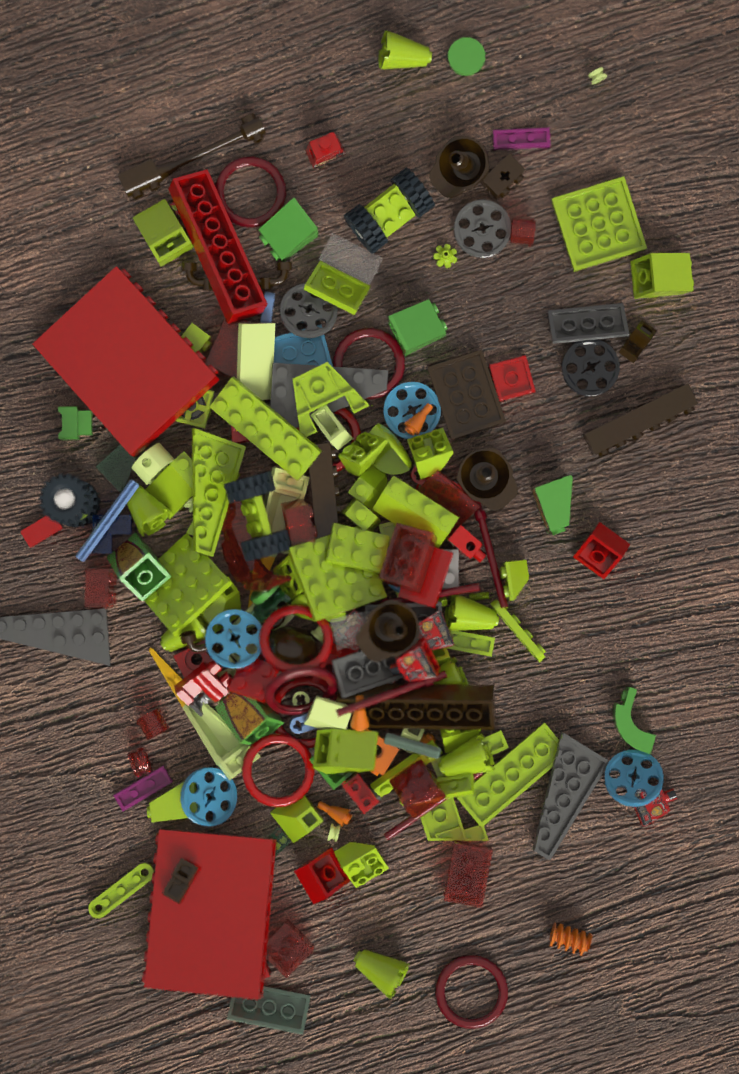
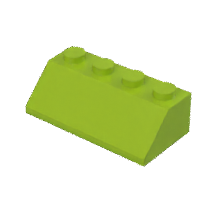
(411, 508)

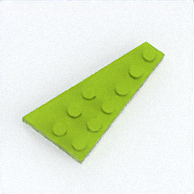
(213, 465)

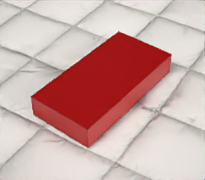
(40, 531)

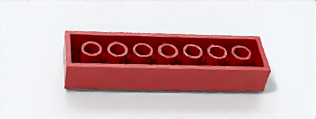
(217, 246)

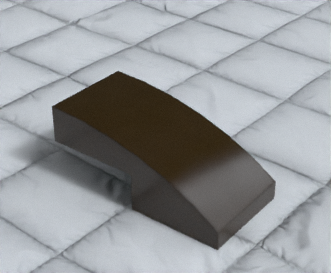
(180, 881)

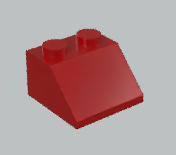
(601, 550)
(322, 876)

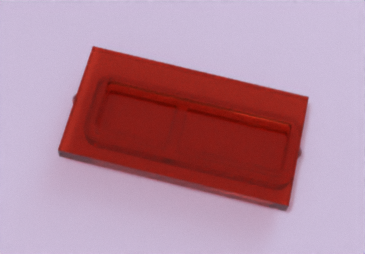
(449, 496)

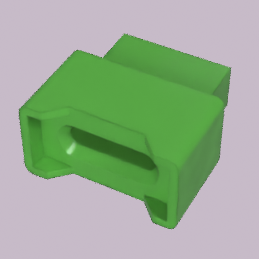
(75, 423)

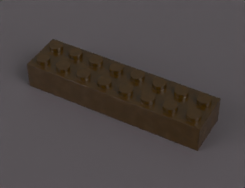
(431, 707)

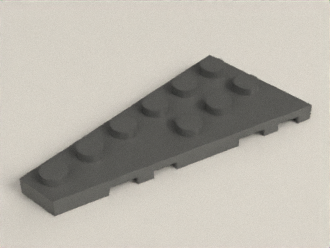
(70, 633)
(570, 784)

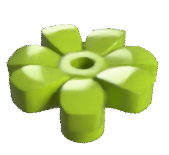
(446, 260)

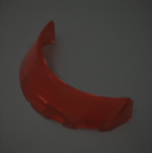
(250, 573)

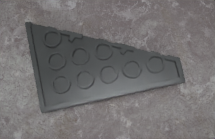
(365, 381)

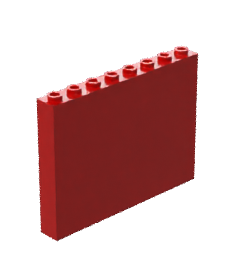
(126, 361)
(221, 927)

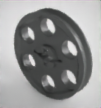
(479, 237)
(301, 316)

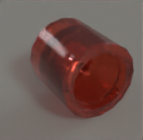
(523, 231)
(152, 724)

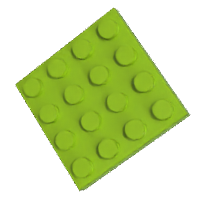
(599, 224)
(331, 586)
(190, 590)

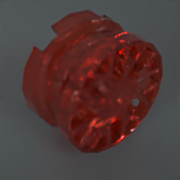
(139, 762)

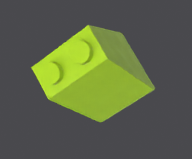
(662, 275)

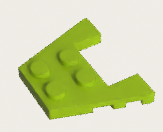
(320, 388)
(445, 825)

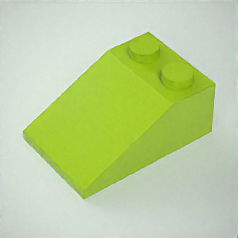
(174, 484)

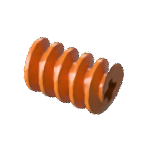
(570, 939)

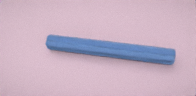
(107, 520)

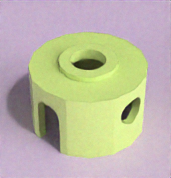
(152, 463)

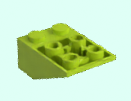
(163, 232)
(345, 751)

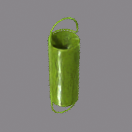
(479, 596)

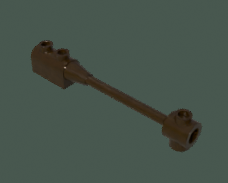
(150, 176)

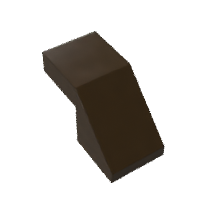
(637, 341)

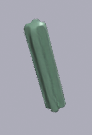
(412, 745)

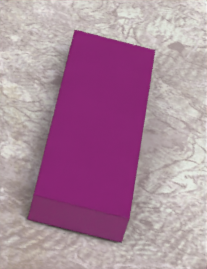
(521, 138)
(143, 788)

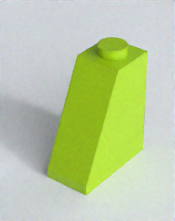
(169, 805)

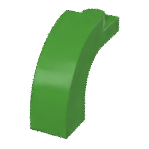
(625, 727)

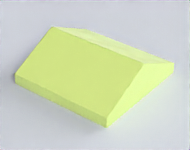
(323, 715)

